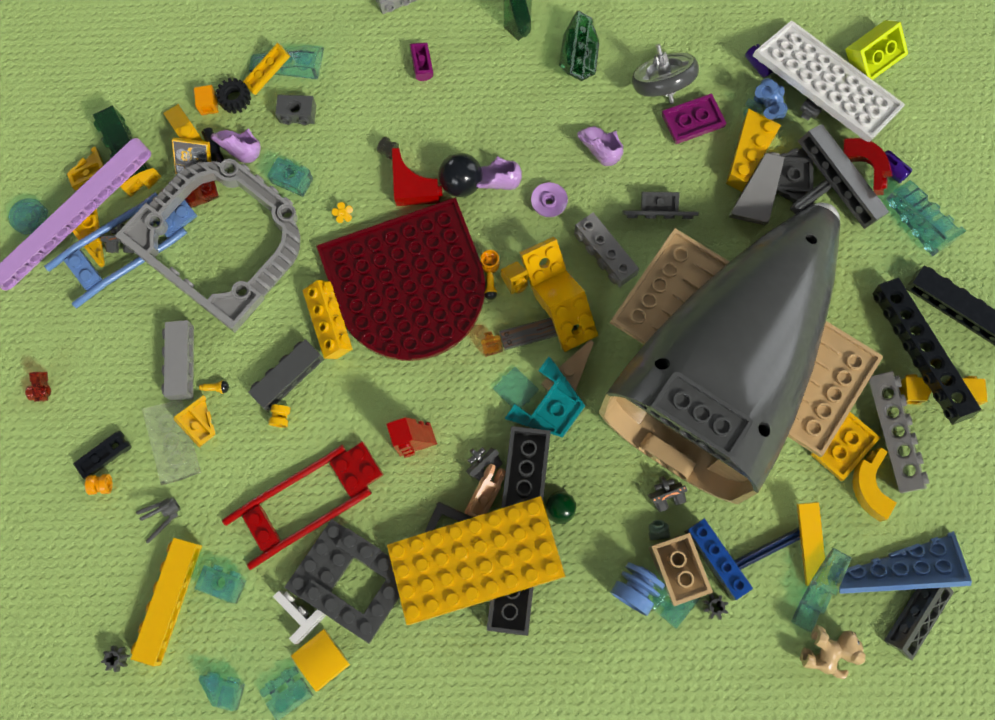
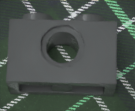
(289, 103)

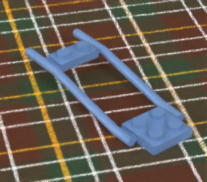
(87, 273)

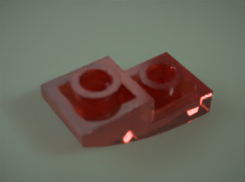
(204, 193)

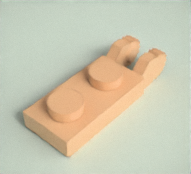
(485, 492)

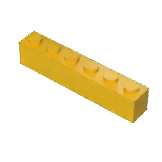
(166, 602)

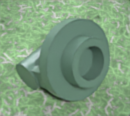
(658, 530)

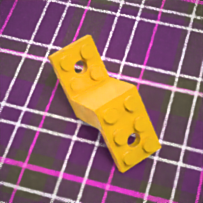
(559, 294)

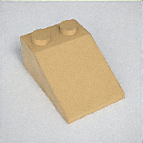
(680, 569)

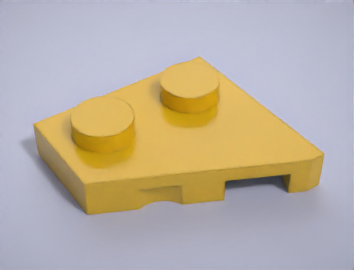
(85, 169)

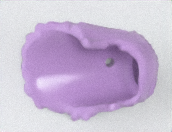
(603, 145)
(241, 146)
(501, 175)

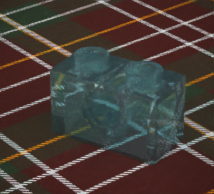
(297, 184)
(209, 580)

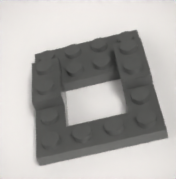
(324, 568)

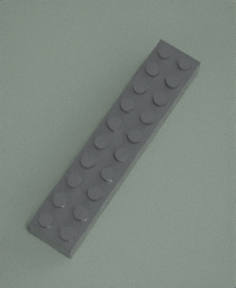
(523, 481)

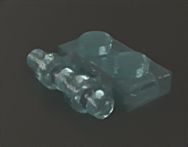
(673, 614)
(290, 698)

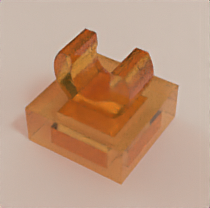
(491, 344)

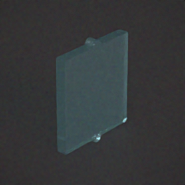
(516, 388)

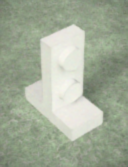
(300, 614)

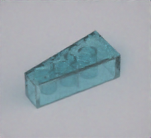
(924, 218)

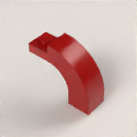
(862, 151)

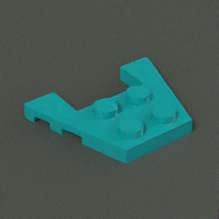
(556, 410)

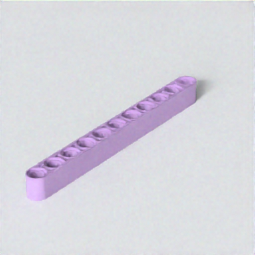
(72, 213)

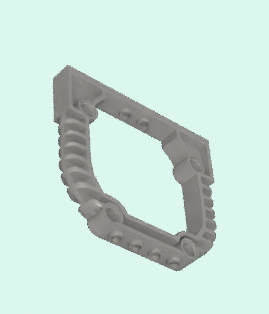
(227, 307)

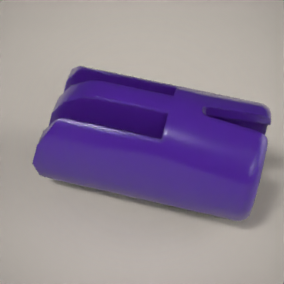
(759, 67)
(900, 169)

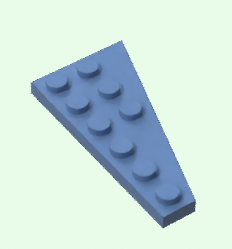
(914, 567)

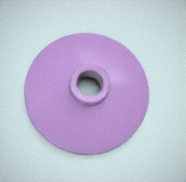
(549, 192)

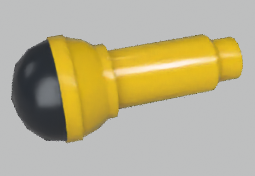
(490, 292)
(221, 387)

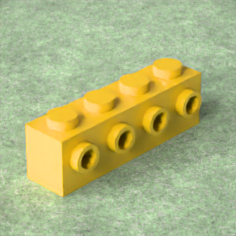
(327, 319)

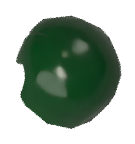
(561, 507)

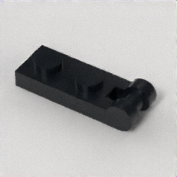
(102, 455)

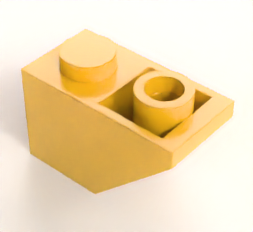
(515, 277)

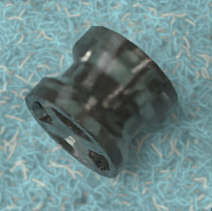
(385, 147)

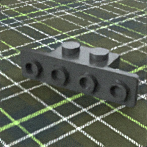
(660, 204)

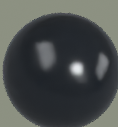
(460, 174)

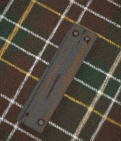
(528, 333)

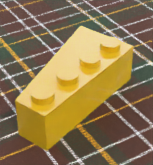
(752, 145)

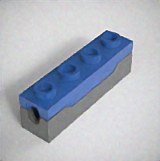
(719, 560)

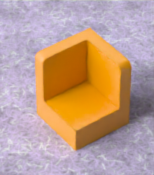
(206, 100)

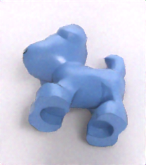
(771, 96)

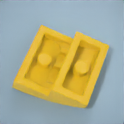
(320, 660)

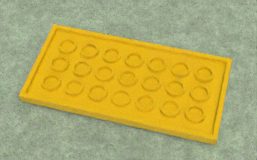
(475, 560)

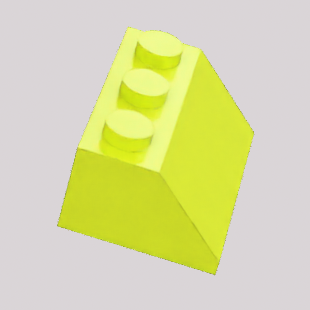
(878, 49)

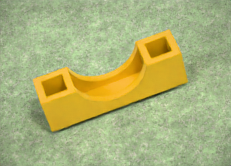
(918, 392)

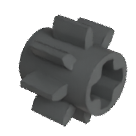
(810, 110)
(720, 604)
(109, 658)

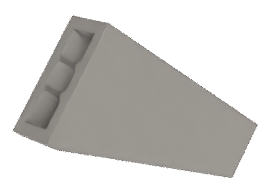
(759, 194)

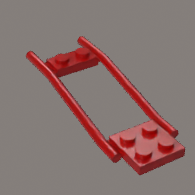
(355, 471)

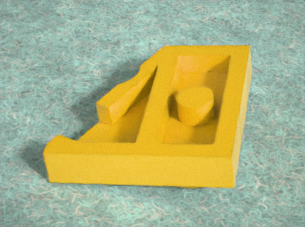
(196, 422)

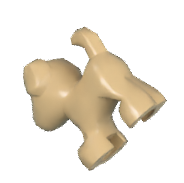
(846, 647)

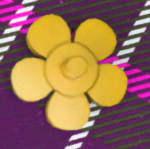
(342, 212)

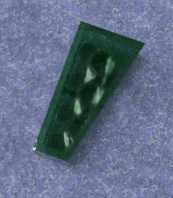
(114, 130)

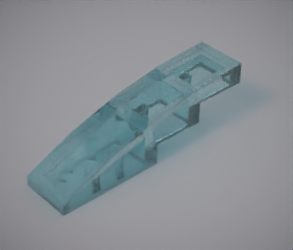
(821, 588)

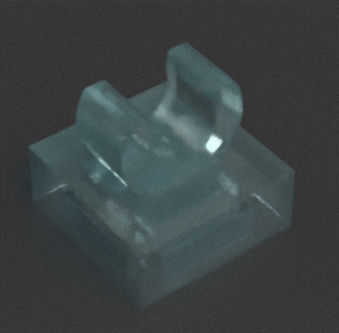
(753, 105)

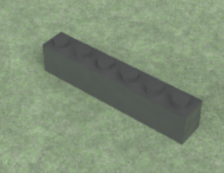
(843, 176)

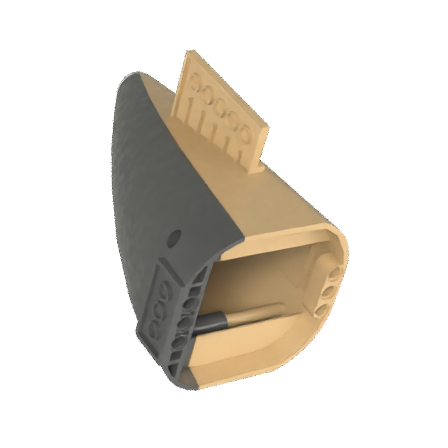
(737, 356)

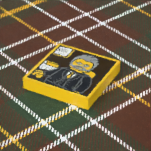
(189, 152)

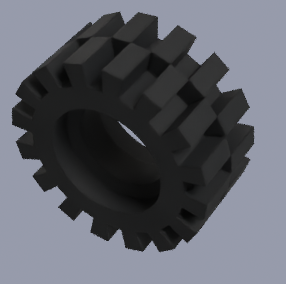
(229, 87)

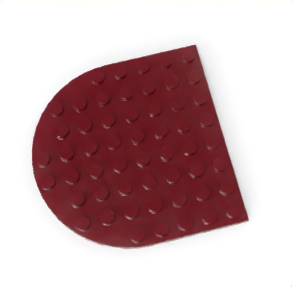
(408, 282)

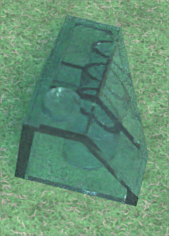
(303, 62)

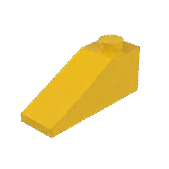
(181, 124)

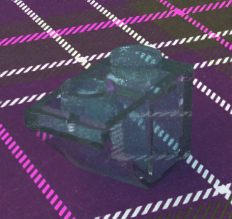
(222, 692)

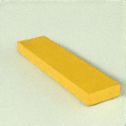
(811, 538)

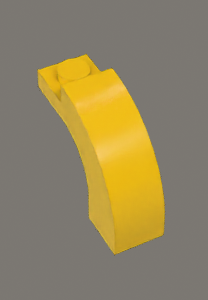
(866, 488)

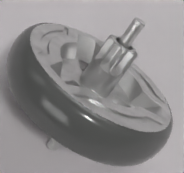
(665, 74)

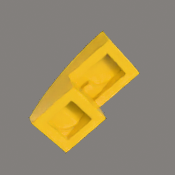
(147, 178)

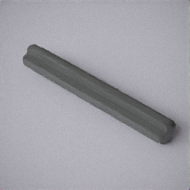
(810, 197)

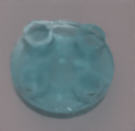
(27, 215)

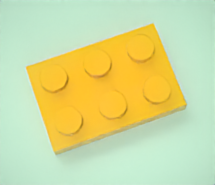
(848, 447)

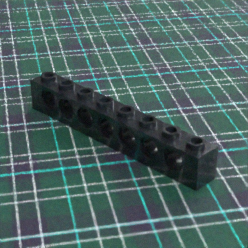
(932, 355)

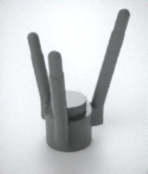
(167, 507)

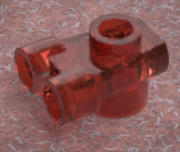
(39, 389)

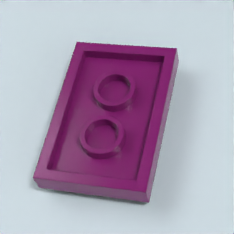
(693, 118)

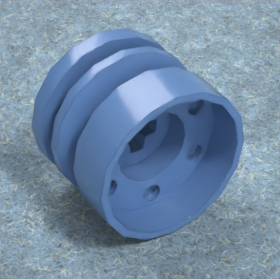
(637, 588)

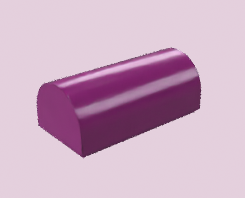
(421, 61)

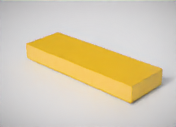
(266, 68)

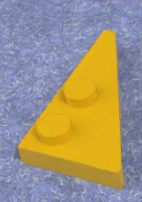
(94, 248)

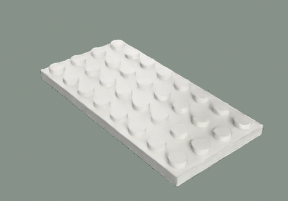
(829, 81)

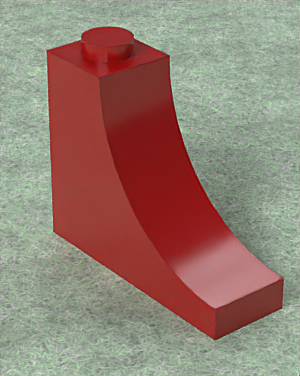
(410, 187)

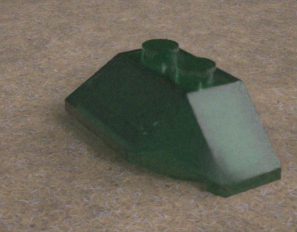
(580, 47)

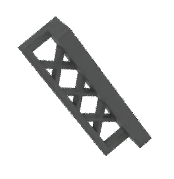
(917, 615)

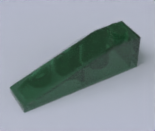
(517, 17)

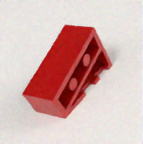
(410, 436)

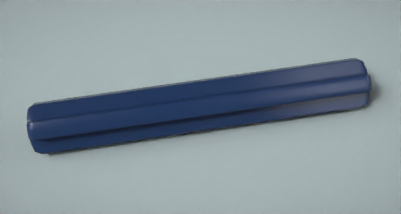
(768, 549)

